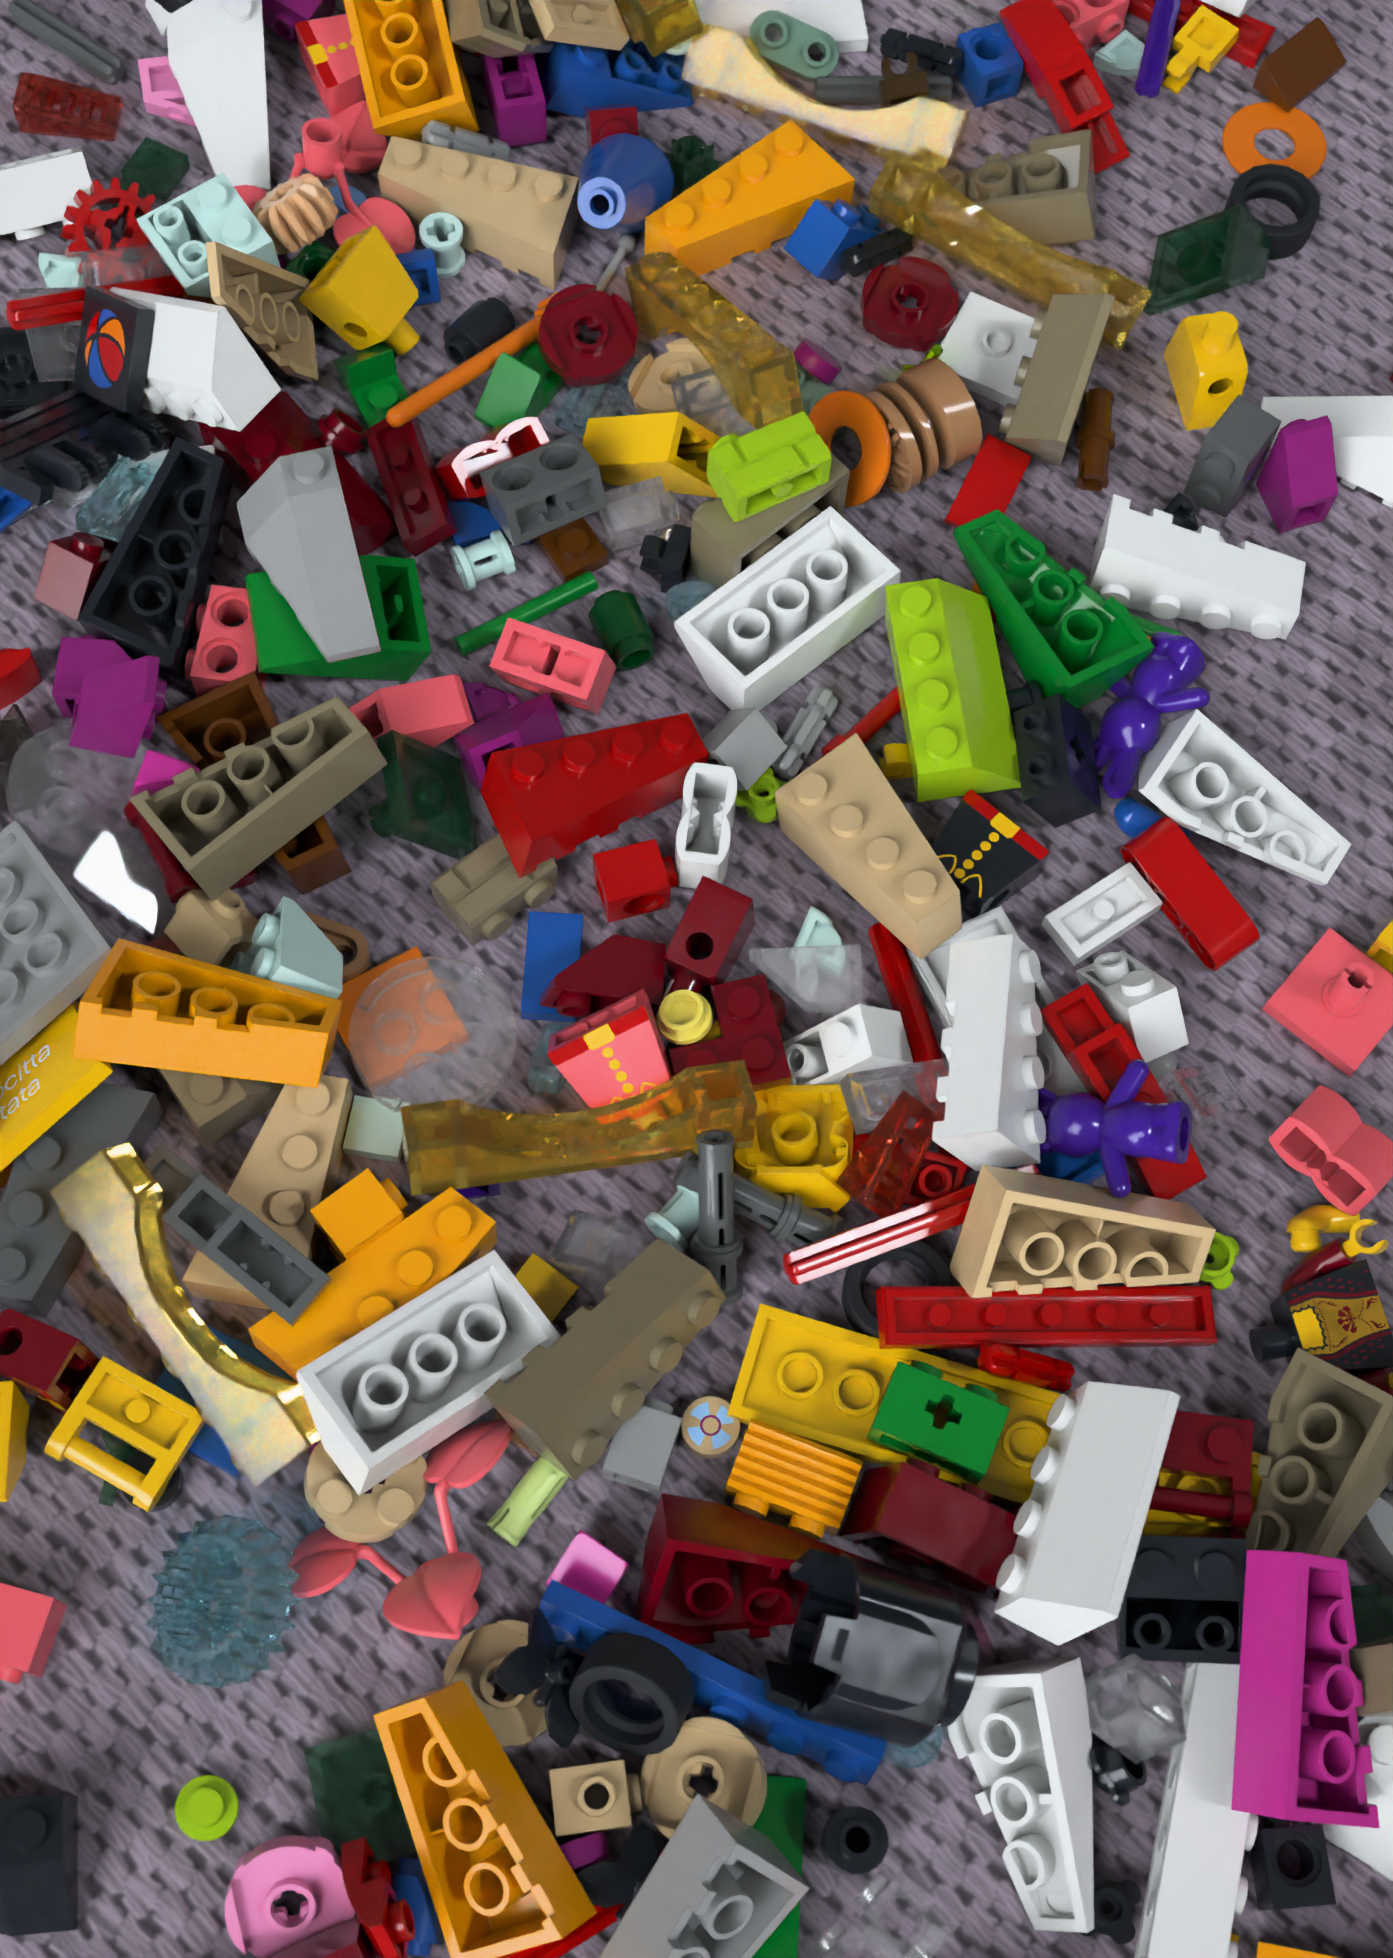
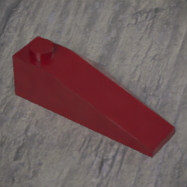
(719, 1571)

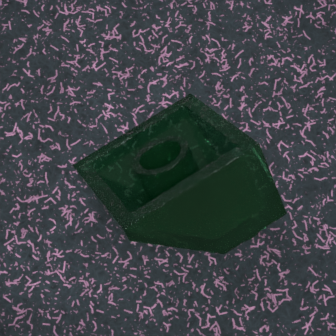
(1207, 259)

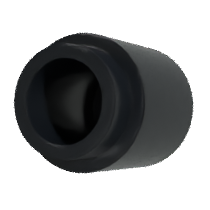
(477, 329)
(834, 1846)

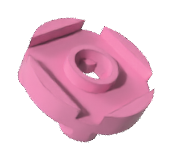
(281, 1865)

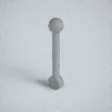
(626, 244)

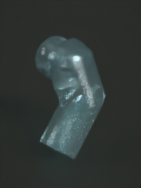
(542, 1073)

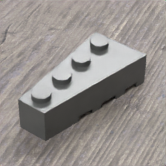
(35, 1242)

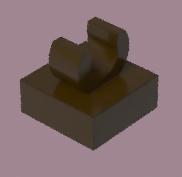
(901, 87)

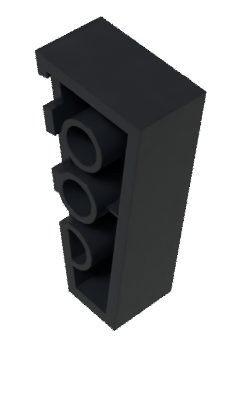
(163, 561)

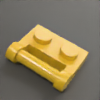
(135, 1414)

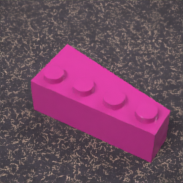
(1298, 1695)

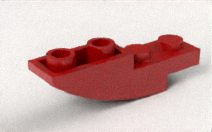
(1065, 77)
(1099, 1056)

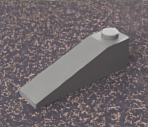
(305, 543)

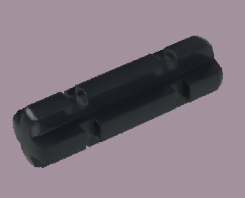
(928, 52)
(876, 251)

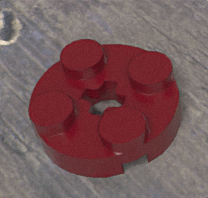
(904, 326)
(582, 362)

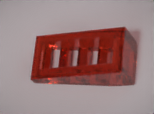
(50, 92)
(879, 1171)

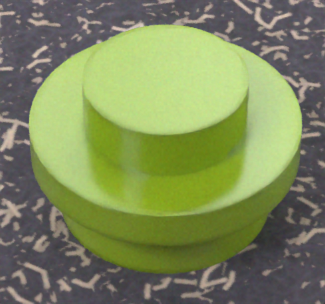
(207, 1808)

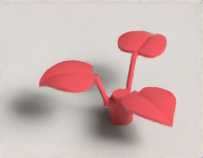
(352, 146)
(441, 1591)

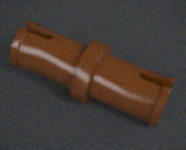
(1095, 440)

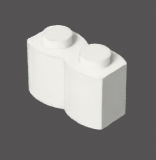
(705, 824)

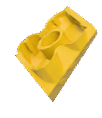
(800, 1144)

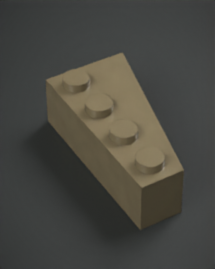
(609, 1358)

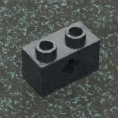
(1056, 761)

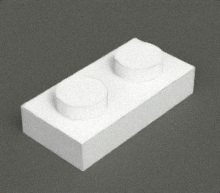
(1101, 913)

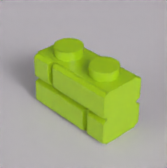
(768, 466)

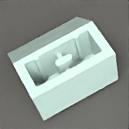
(202, 216)
(292, 952)

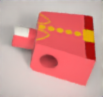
(331, 61)
(612, 1052)

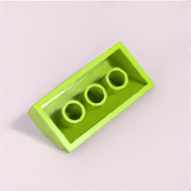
(950, 690)

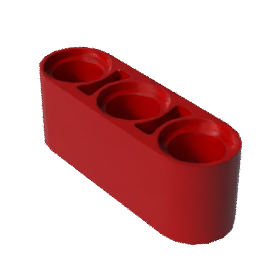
(1191, 893)

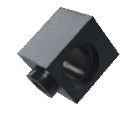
(1312, 1883)

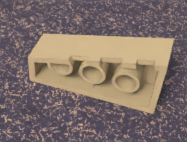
(504, 206)
(870, 845)
(284, 1177)
(1064, 1233)

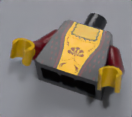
(1332, 1313)

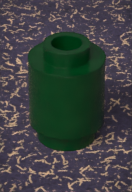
(622, 629)

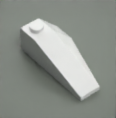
(1360, 435)
(1229, 797)
(1032, 1757)

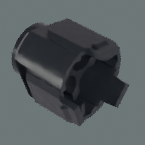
(874, 1651)

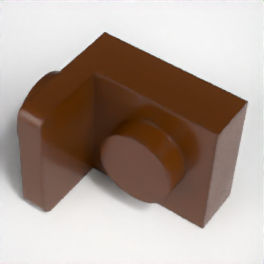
(573, 549)

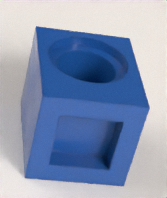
(991, 65)

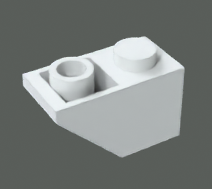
(1139, 1001)
(848, 1043)

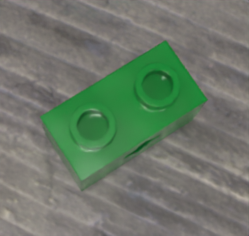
(906, 1421)

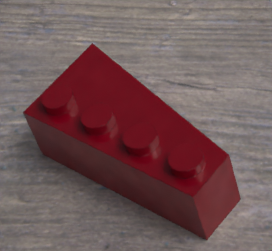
(933, 1523)

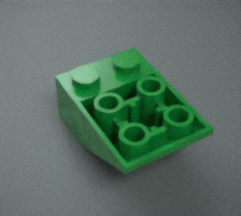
(397, 615)

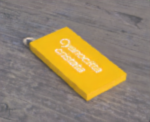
(43, 1084)

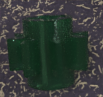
(690, 161)

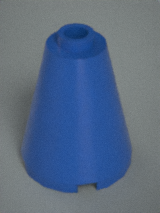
(623, 183)

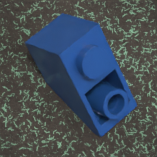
(827, 232)

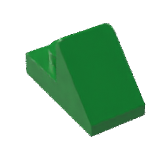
(371, 381)
(517, 388)

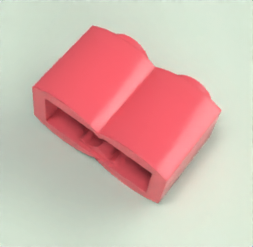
(1336, 1150)

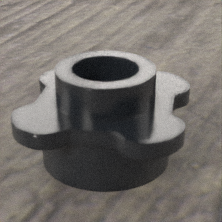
(1116, 1773)
(1123, 1899)

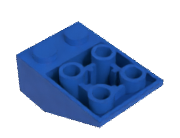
(594, 76)

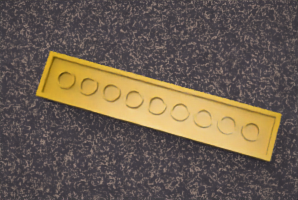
(832, 1380)

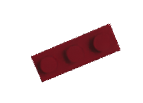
(411, 485)

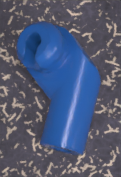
(1135, 817)

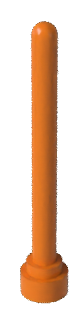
(466, 371)

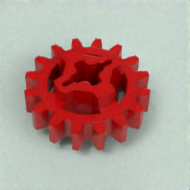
(98, 224)

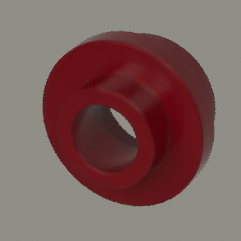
(341, 432)

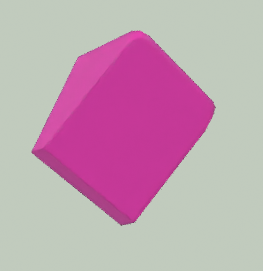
(157, 772)
(590, 1568)

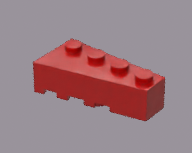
(586, 785)

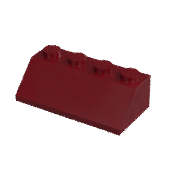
(286, 430)

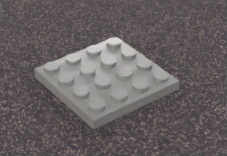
(46, 941)

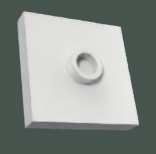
(988, 347)

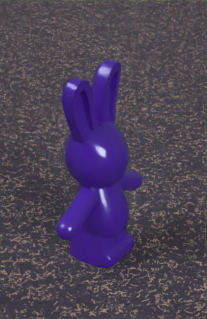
(1134, 722)
(1084, 1124)

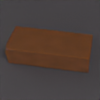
(1299, 66)

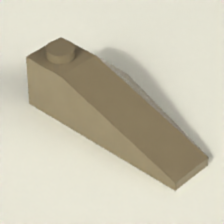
(1038, 192)
(1322, 1459)

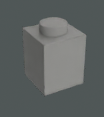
(746, 742)
(643, 1447)

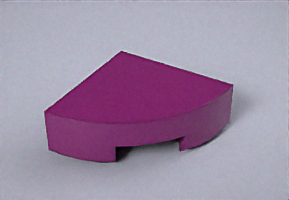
(487, 700)

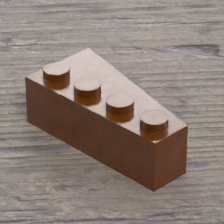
(245, 714)

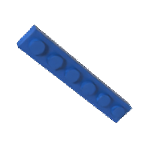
(720, 1688)

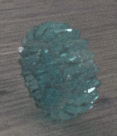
(219, 1616)

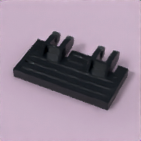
(71, 443)

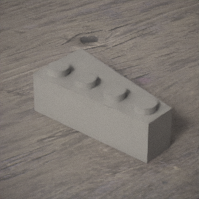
(709, 1893)

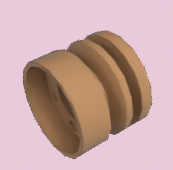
(928, 422)

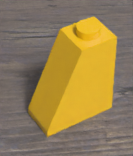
(652, 446)

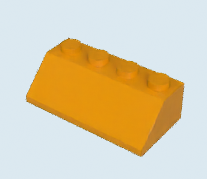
(409, 66)

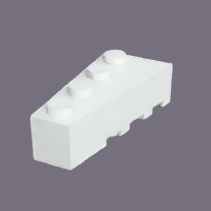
(1194, 574)
(992, 1055)

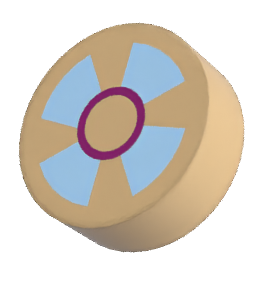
(708, 1429)

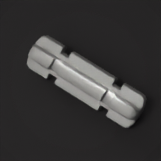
(463, 140)
(804, 731)

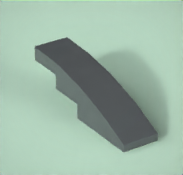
(235, 1238)

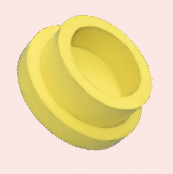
(684, 1017)

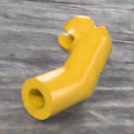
(1317, 1219)

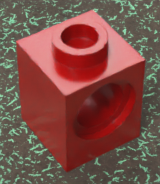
(633, 880)

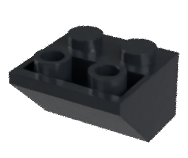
(1184, 1596)

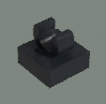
(667, 558)

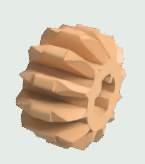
(296, 213)

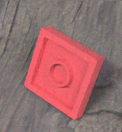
(1336, 1002)

